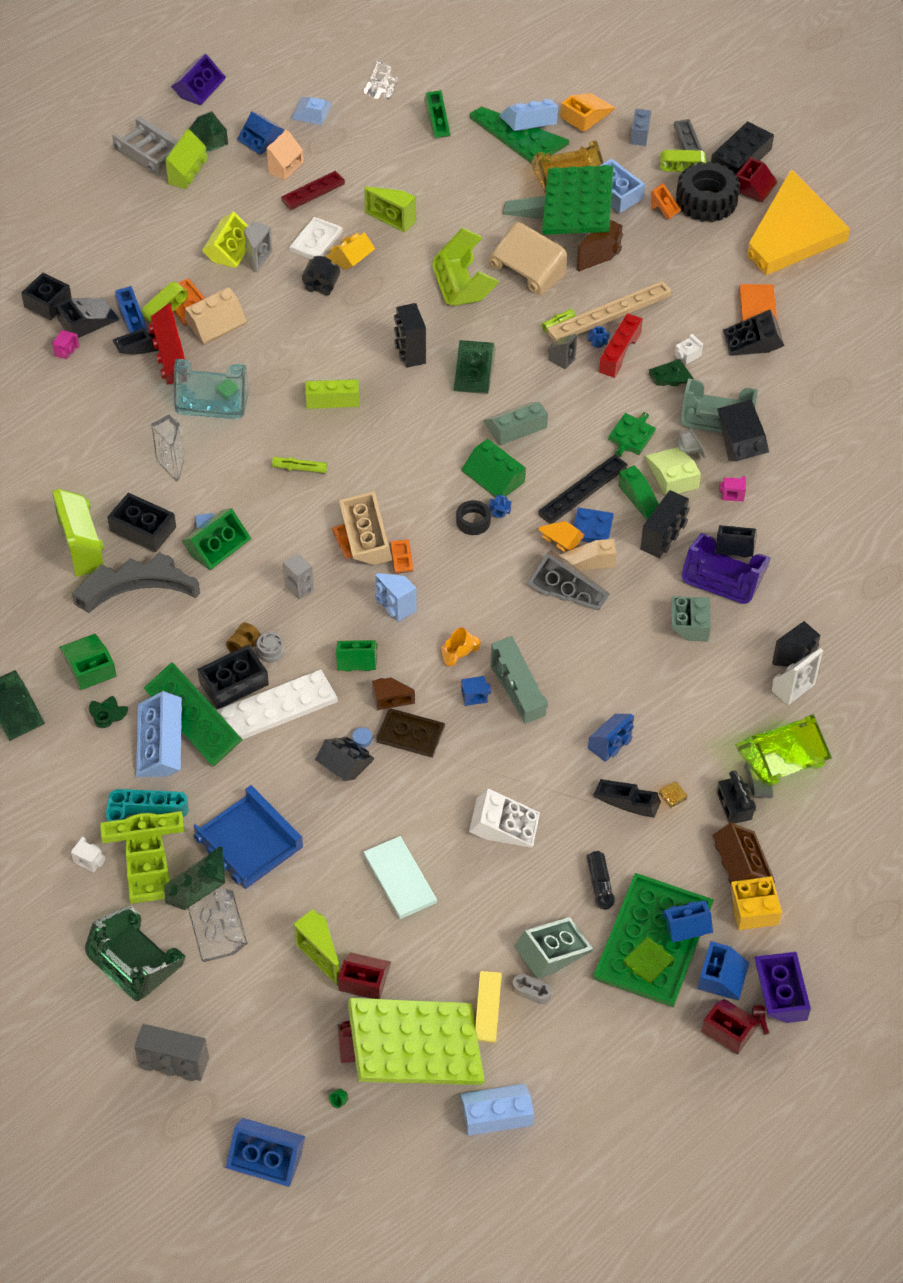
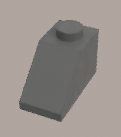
(563, 351)

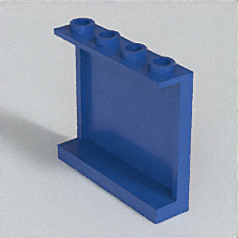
(251, 836)

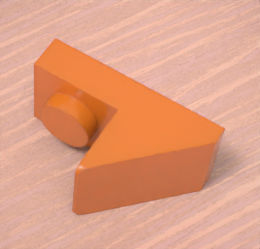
(663, 199)

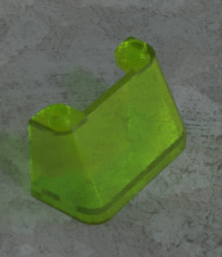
(785, 750)

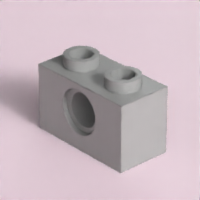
(298, 576)

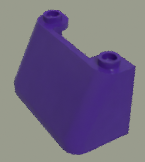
(721, 573)

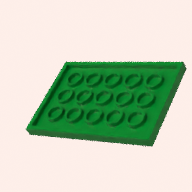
(578, 200)
(643, 918)

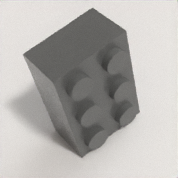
(171, 1052)

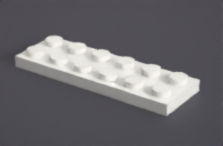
(279, 704)

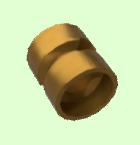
(244, 635)

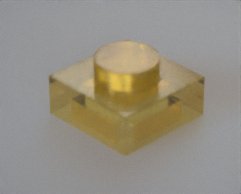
(673, 794)

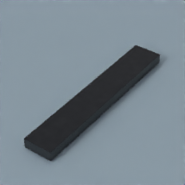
(582, 489)

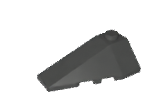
(563, 580)

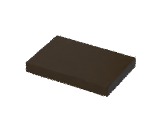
(410, 732)

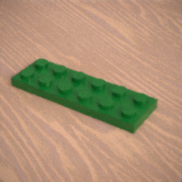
(199, 719)

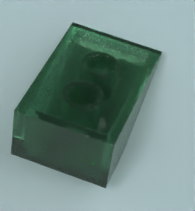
(474, 366)

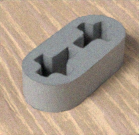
(531, 989)

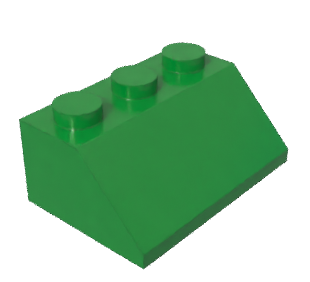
(494, 469)
(217, 538)

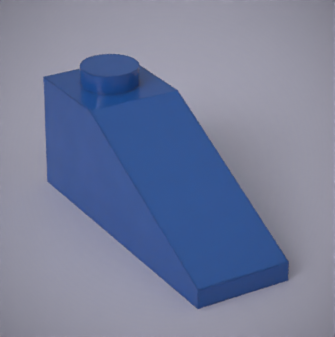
(129, 309)

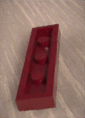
(313, 190)

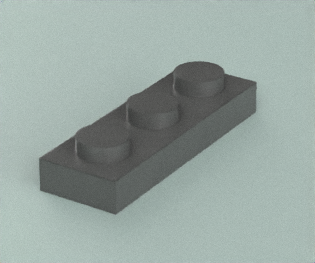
(687, 135)

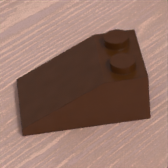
(599, 247)

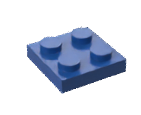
(593, 524)

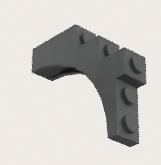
(131, 576)

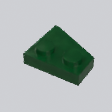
(670, 374)

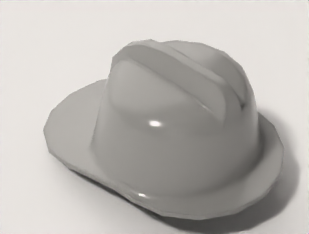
(689, 443)

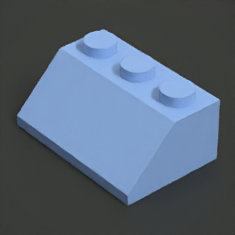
(531, 114)
(497, 1109)

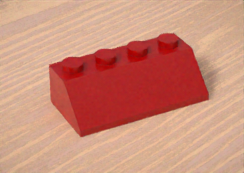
(166, 341)

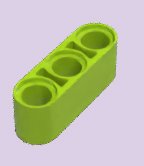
(680, 159)
(171, 294)

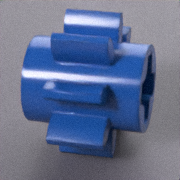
(598, 336)
(500, 506)

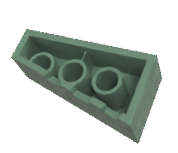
(517, 680)

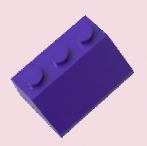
(199, 80)
(783, 987)

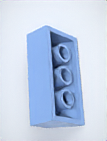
(159, 736)

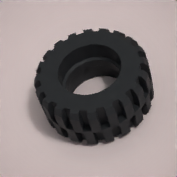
(707, 205)

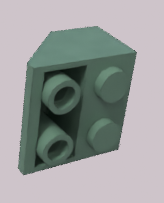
(691, 617)

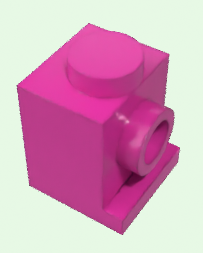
(65, 344)
(733, 489)

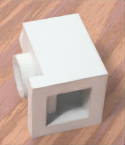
(689, 349)
(87, 855)

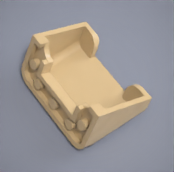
(531, 256)

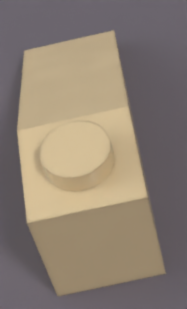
(593, 555)

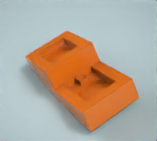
(342, 539)
(401, 556)

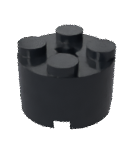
(320, 275)

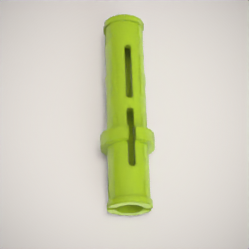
(296, 464)

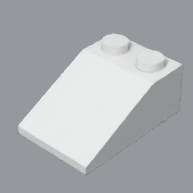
(797, 678)

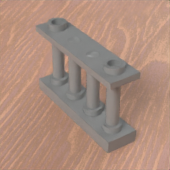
(152, 134)

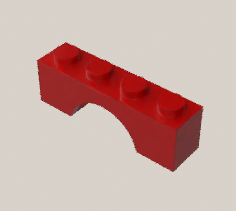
(613, 356)

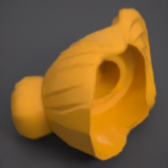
(459, 646)

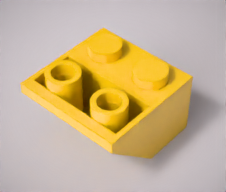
(351, 250)
(755, 903)

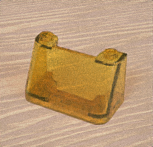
(583, 157)

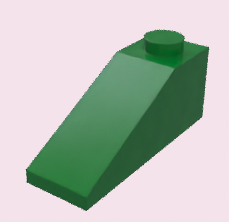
(437, 114)
(638, 490)

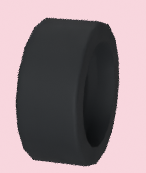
(473, 506)

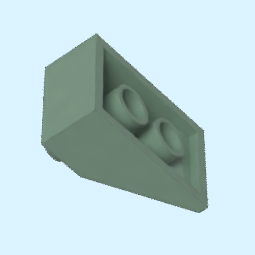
(552, 946)

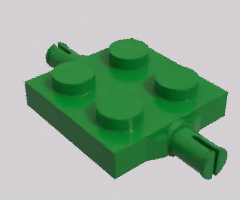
(631, 434)

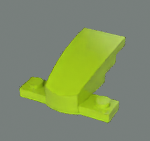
(144, 851)

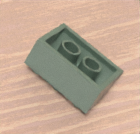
(517, 422)

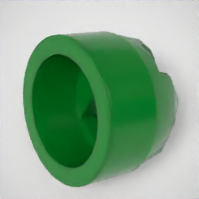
(336, 1095)

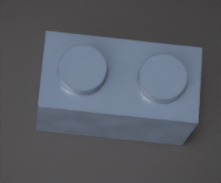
(640, 127)

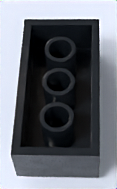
(744, 143)

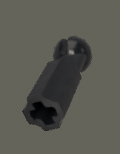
(600, 880)

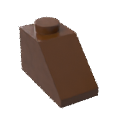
(391, 693)

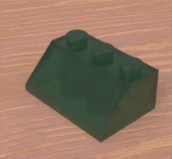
(196, 880)

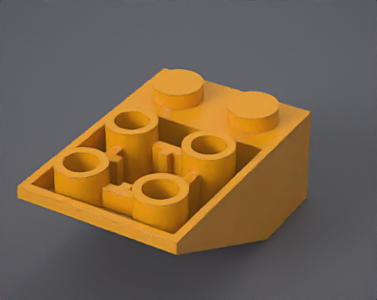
(584, 110)

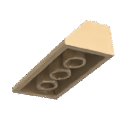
(365, 529)

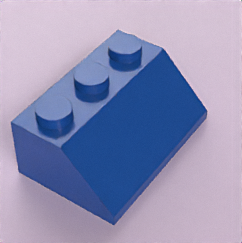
(265, 1151)

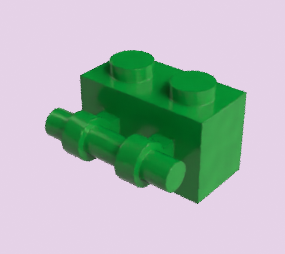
(356, 655)

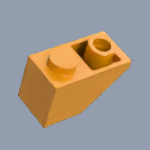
(563, 534)

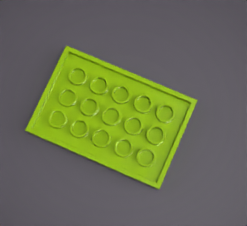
(415, 1042)

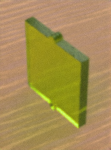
(648, 960)

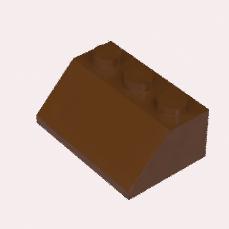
(741, 853)

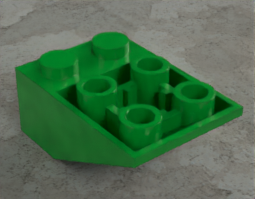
(89, 661)

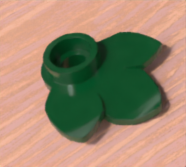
(107, 710)

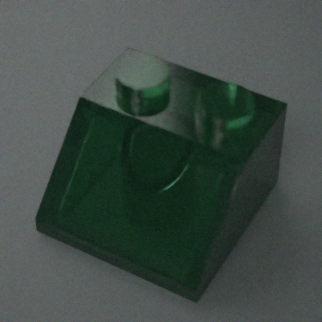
(210, 131)

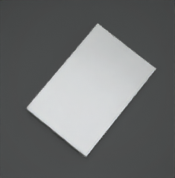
(316, 238)

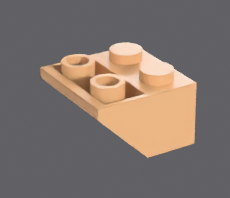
(284, 156)

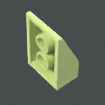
(674, 470)

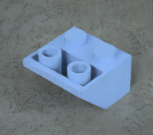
(396, 595)

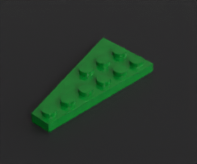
(524, 141)

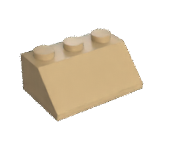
(215, 316)

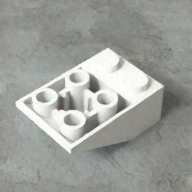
(503, 820)

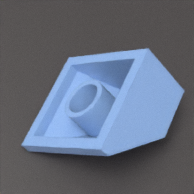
(311, 110)

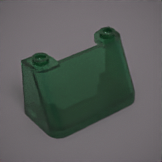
(129, 955)

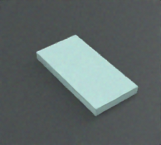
(400, 877)

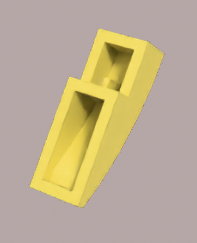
(488, 1006)

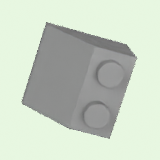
(258, 244)

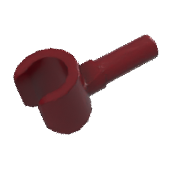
(758, 1011)

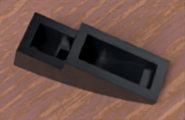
(135, 342)
(628, 797)

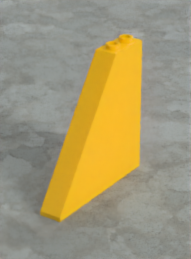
(795, 228)

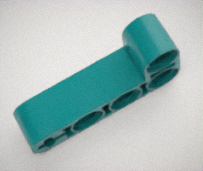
(171, 802)

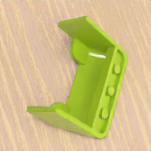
(452, 273)
(79, 531)

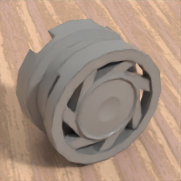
(270, 647)

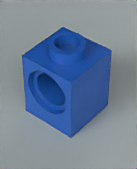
(475, 690)

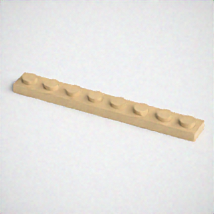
(610, 311)

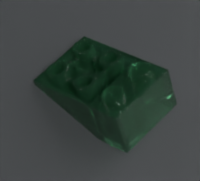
(17, 707)

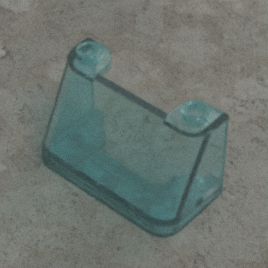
(210, 393)

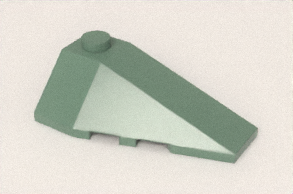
(526, 207)

